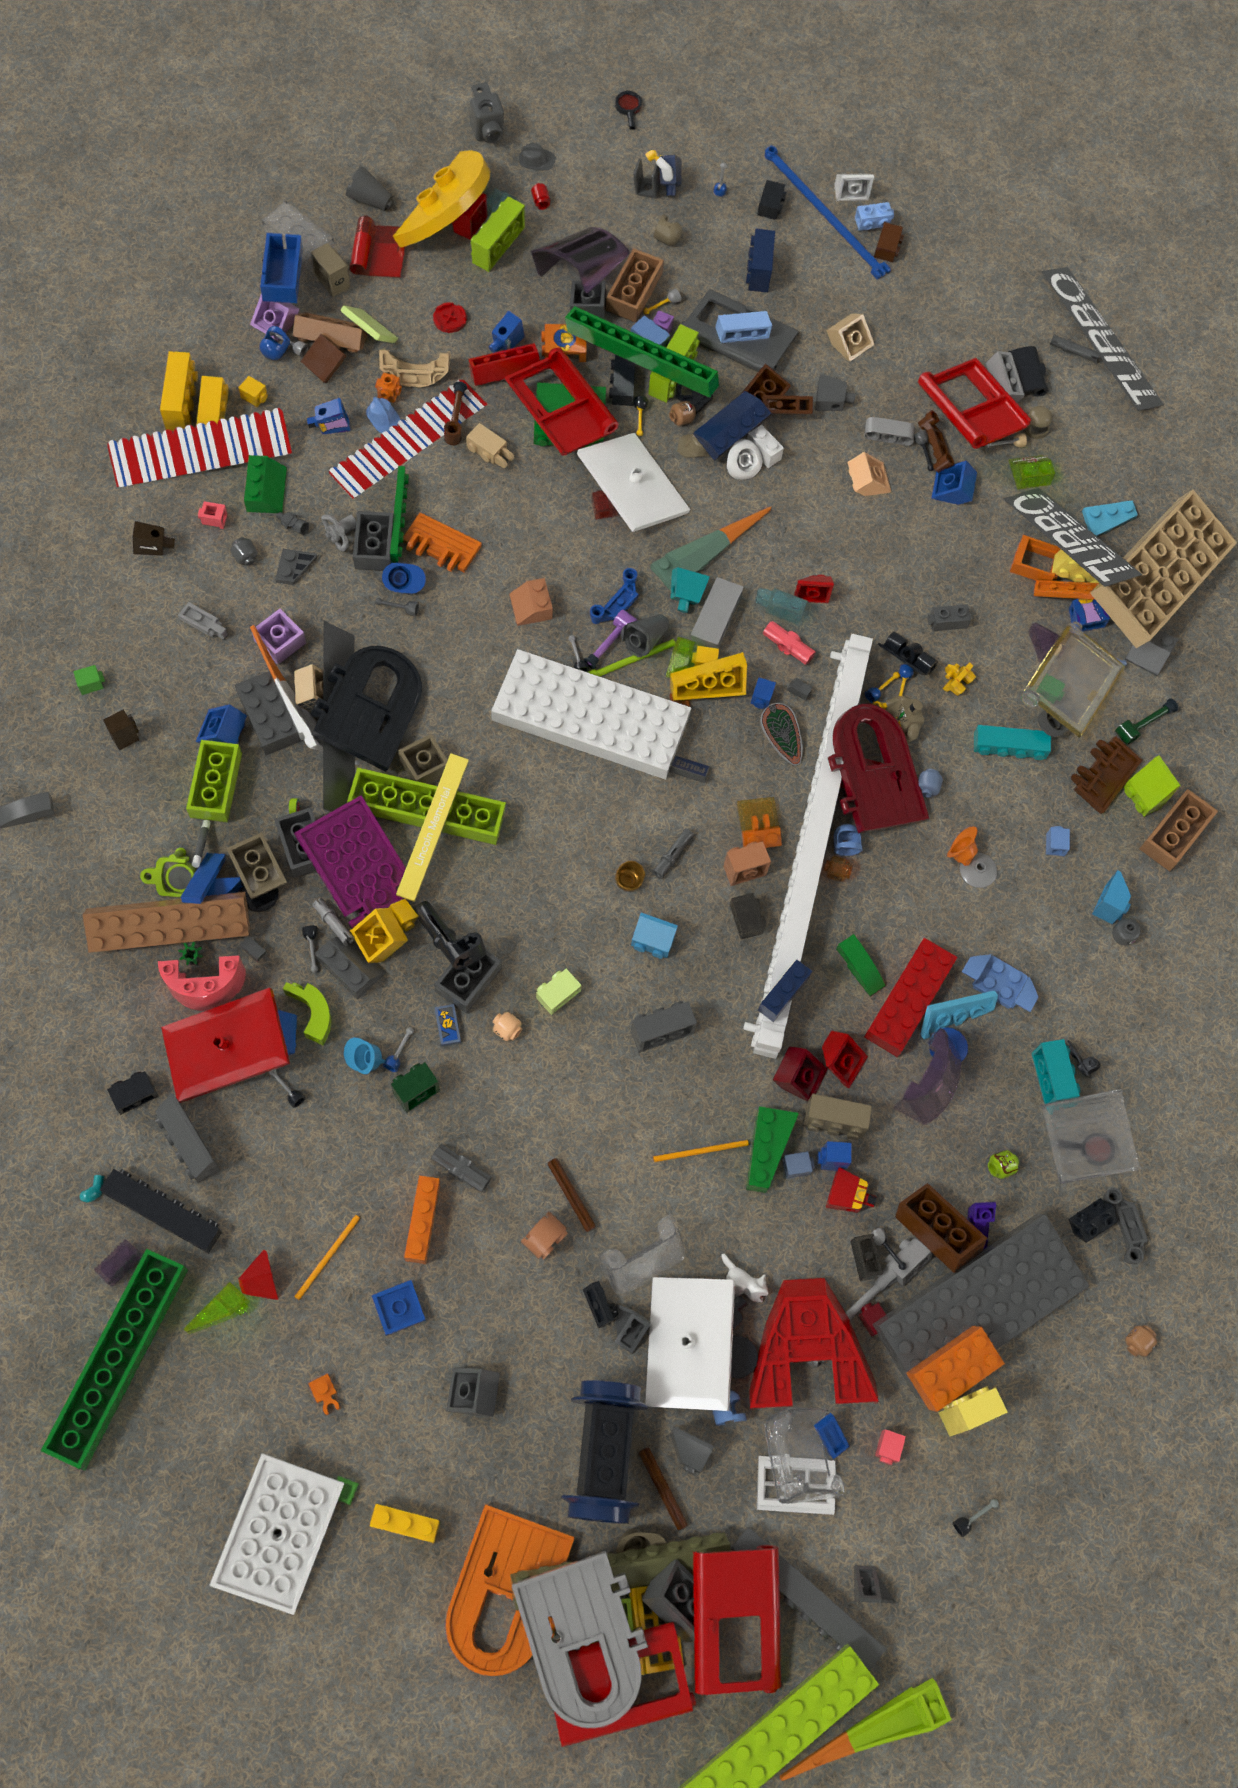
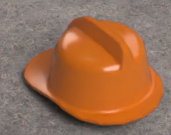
(964, 846)

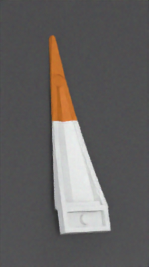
(301, 718)

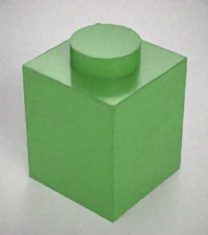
(89, 679)

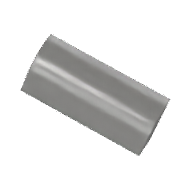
(716, 613)

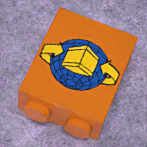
(557, 336)

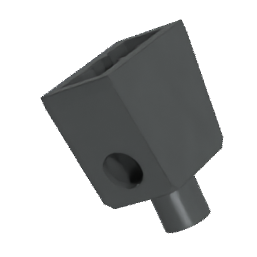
(832, 394)

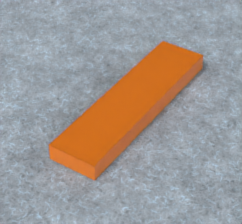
(1064, 589)

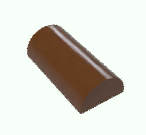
(767, 383)

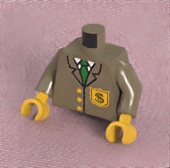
(907, 713)

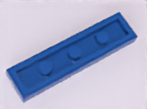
(203, 878)

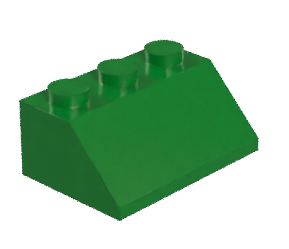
(264, 485)

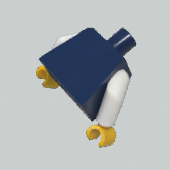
(670, 171)

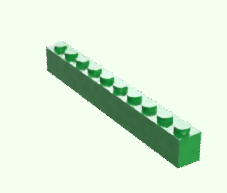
(642, 351)

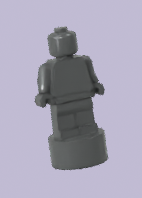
(289, 520)

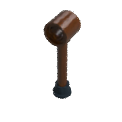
(453, 428)

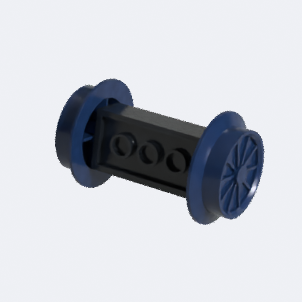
(605, 1451)

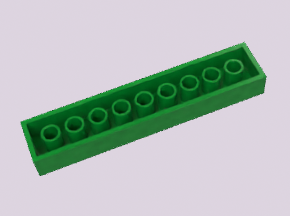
(114, 1360)

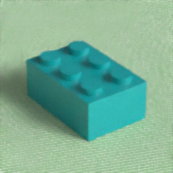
(1055, 1071)

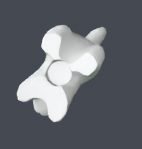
(744, 1283)

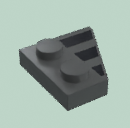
(293, 565)

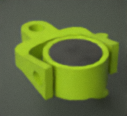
(176, 877)

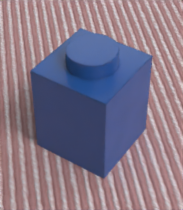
(763, 693)

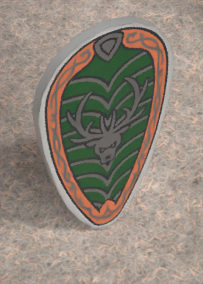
(782, 732)

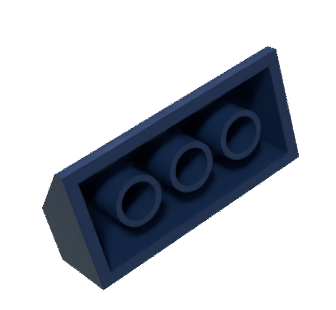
(731, 424)

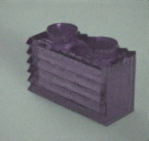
(118, 1263)

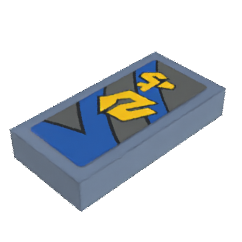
(447, 1025)

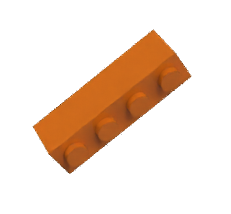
(422, 1219)

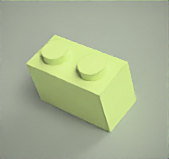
(558, 991)

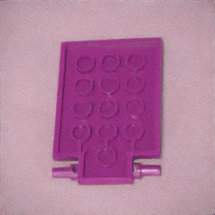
(354, 859)

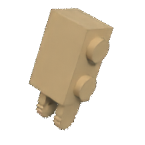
(488, 446)

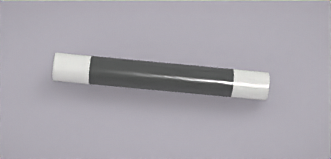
(201, 843)

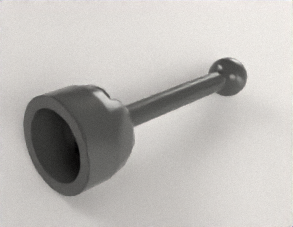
(411, 607)

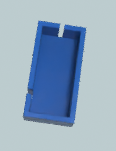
(281, 268)

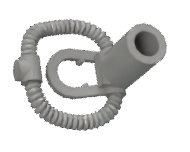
(338, 529)

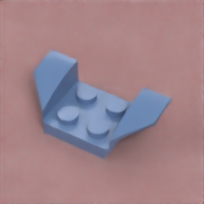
(1009, 983)

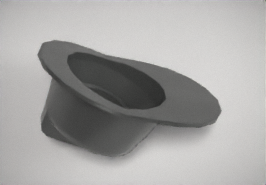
(536, 157)
(1051, 725)

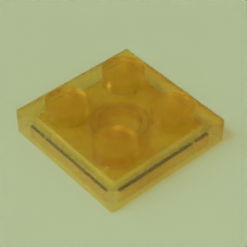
(758, 808)

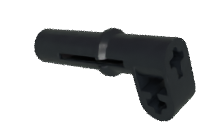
(454, 950)

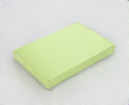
(369, 324)

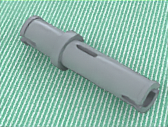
(329, 916)

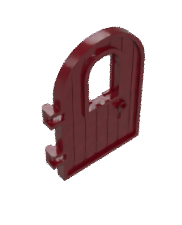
(875, 787)

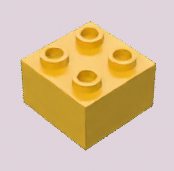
(379, 935)

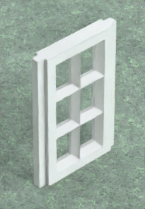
(773, 1504)

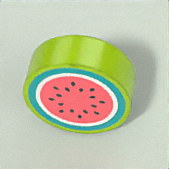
(294, 805)

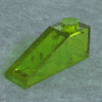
(222, 1307)

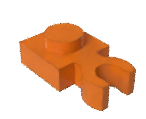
(323, 1390)

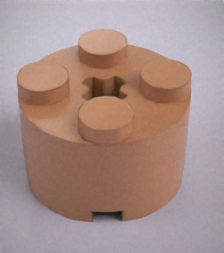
(544, 1235)

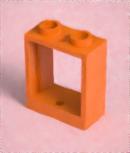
(1039, 547)

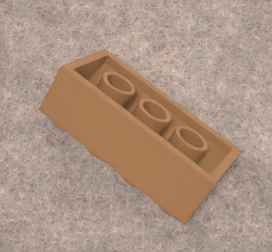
(339, 332)

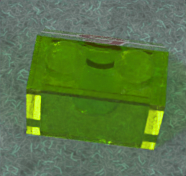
(1032, 471)

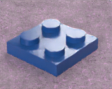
(398, 1308)

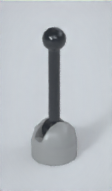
(880, 1239)

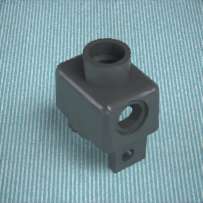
(486, 124)

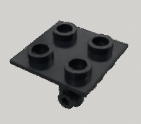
(1085, 1066)

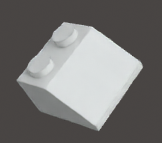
(853, 186)

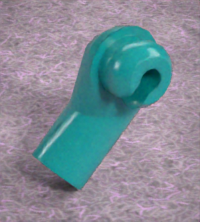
(93, 1192)

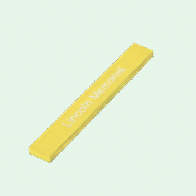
(432, 827)

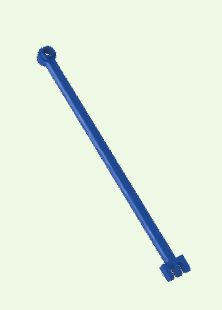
(878, 269)

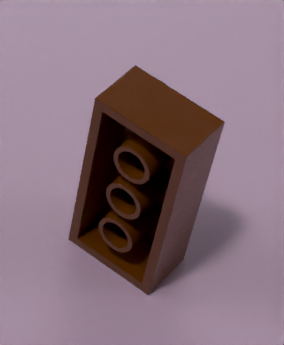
(940, 1227)

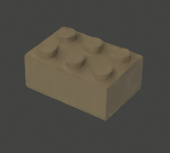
(837, 1116)

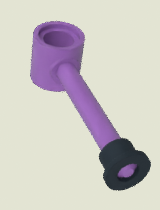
(620, 621)

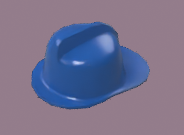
(403, 578)

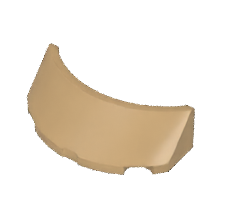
(414, 374)

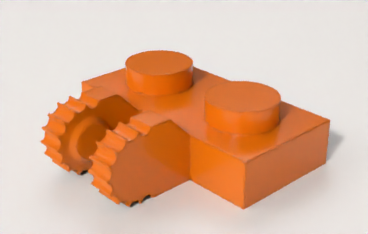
(768, 835)

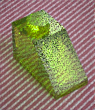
(680, 655)

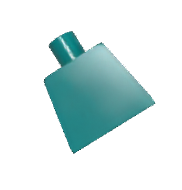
(687, 587)

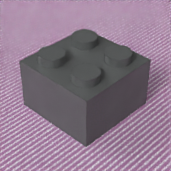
(592, 302)

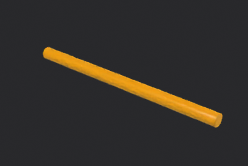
(700, 1151)
(326, 1258)

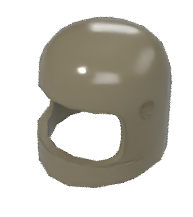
(667, 232)
(1040, 417)

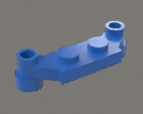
(620, 601)

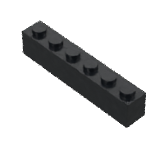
(161, 1210)

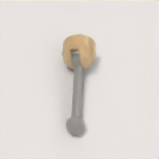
(1019, 441)

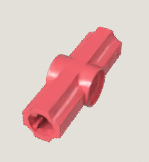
(789, 642)

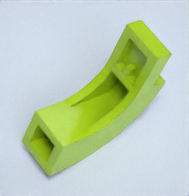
(320, 1021)

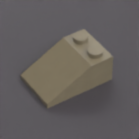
(256, 865)

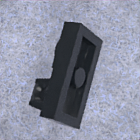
(601, 1310)

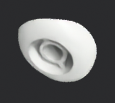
(744, 460)

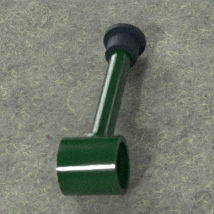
(1130, 732)

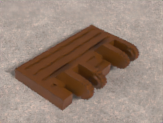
(1110, 773)

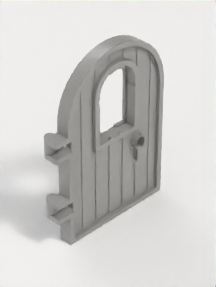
(583, 1613)

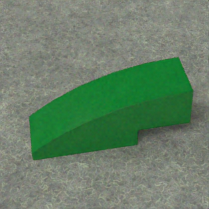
(861, 965)

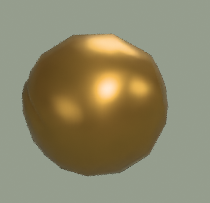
(628, 871)

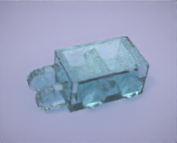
(782, 604)

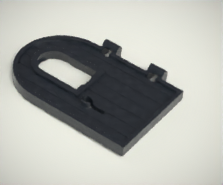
(355, 718)

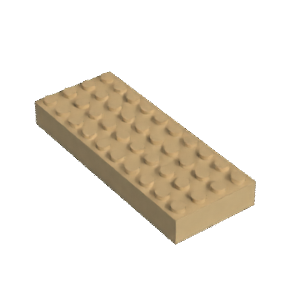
(1173, 561)

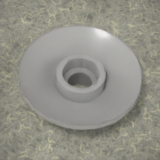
(977, 877)

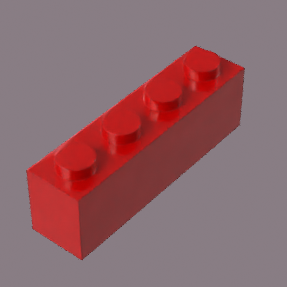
(502, 363)

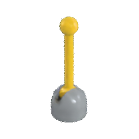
(673, 297)

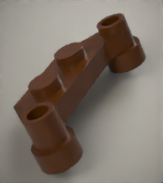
(937, 440)

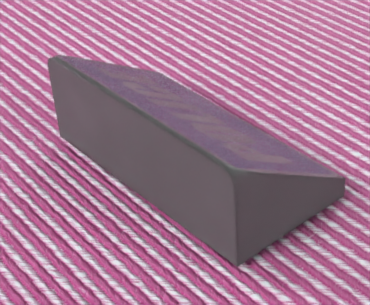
(689, 769)

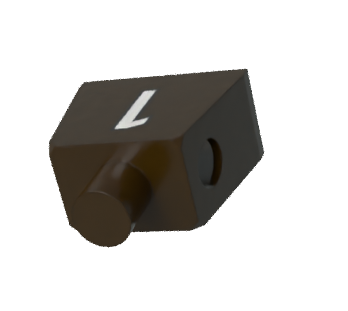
(150, 539)

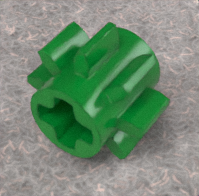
(192, 947)

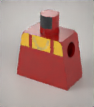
(849, 1193)

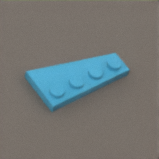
(957, 1011)

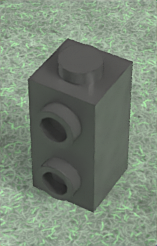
(949, 617)

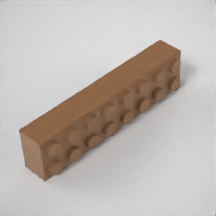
(166, 922)

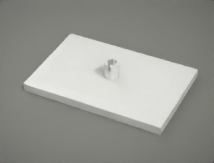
(633, 482)
(696, 1372)
(272, 1565)

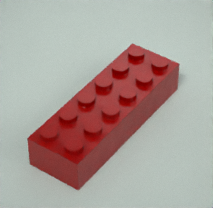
(910, 997)

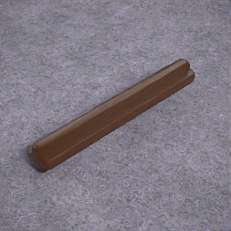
(571, 1195)
(663, 1488)

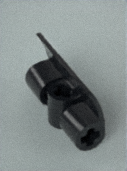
(1030, 370)
(910, 655)

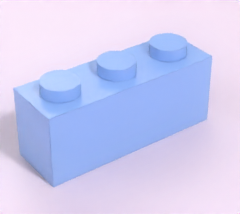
(743, 326)

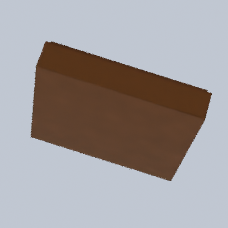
(323, 358)

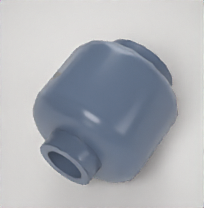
(930, 782)

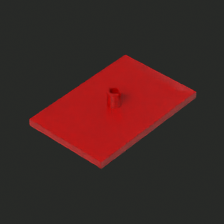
(225, 1045)

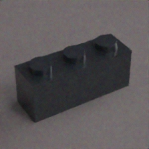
(622, 381)

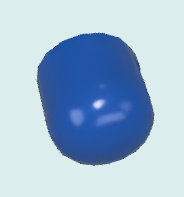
(272, 349)

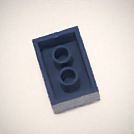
(761, 260)

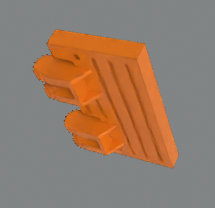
(442, 542)

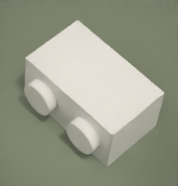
(769, 447)

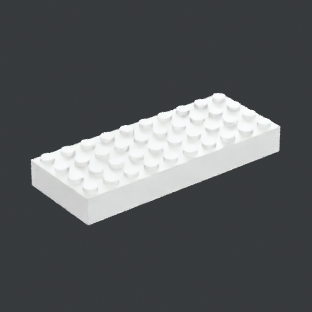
(591, 714)

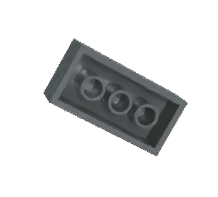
(267, 713)

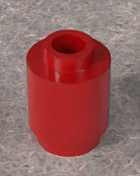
(540, 196)

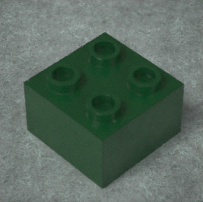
(415, 1086)

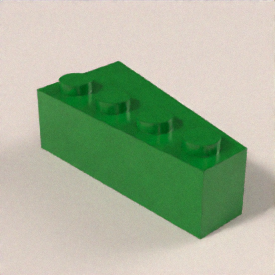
(768, 1144)

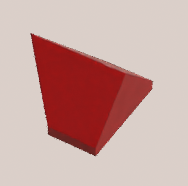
(258, 1278)

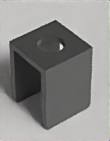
(640, 182)

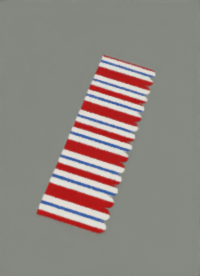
(403, 441)
(198, 447)

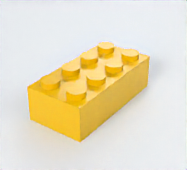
(178, 390)

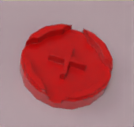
(449, 317)

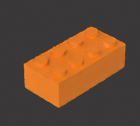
(955, 1368)

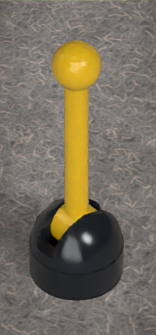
(640, 404)

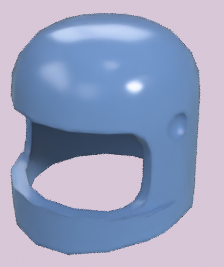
(850, 833)
(723, 1416)

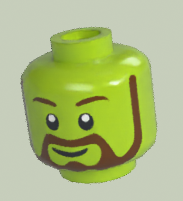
(1003, 1164)

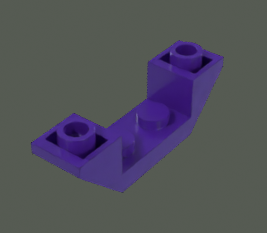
(981, 1215)

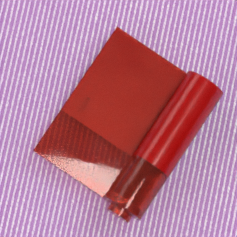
(376, 250)

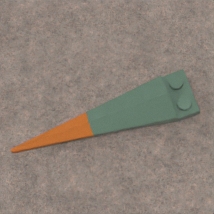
(702, 551)

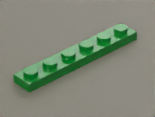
(398, 519)

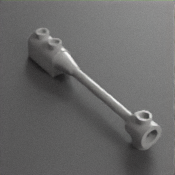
(913, 1254)

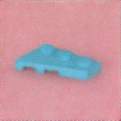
(1106, 517)

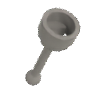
(298, 347)

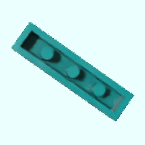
(1012, 742)

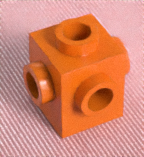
(388, 387)

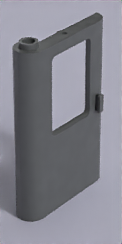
(750, 352)

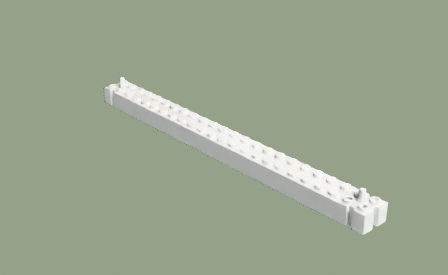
(811, 845)

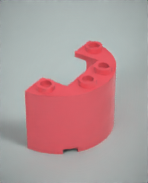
(204, 992)

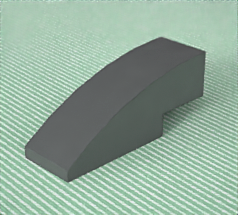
(26, 810)

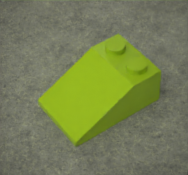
(1151, 787)

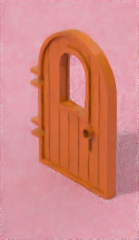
(519, 1547)

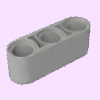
(889, 430)

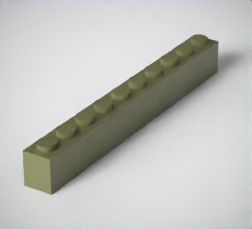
(646, 1563)

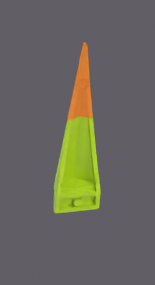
(907, 1715)

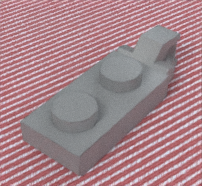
(202, 621)

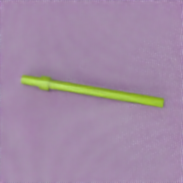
(629, 660)

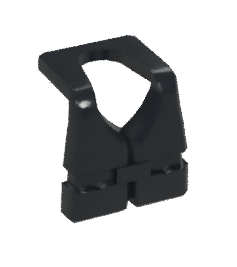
(696, 398)

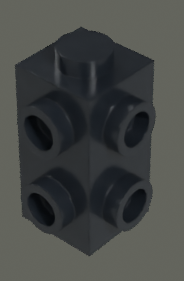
(1093, 1220)

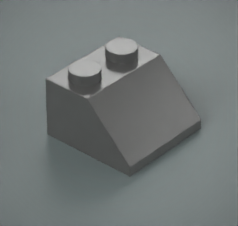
(1153, 653)
(473, 1392)

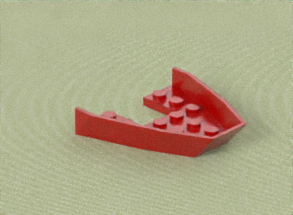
(809, 1327)

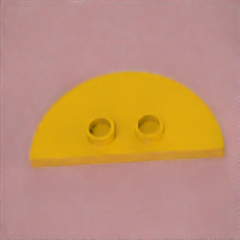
(451, 195)

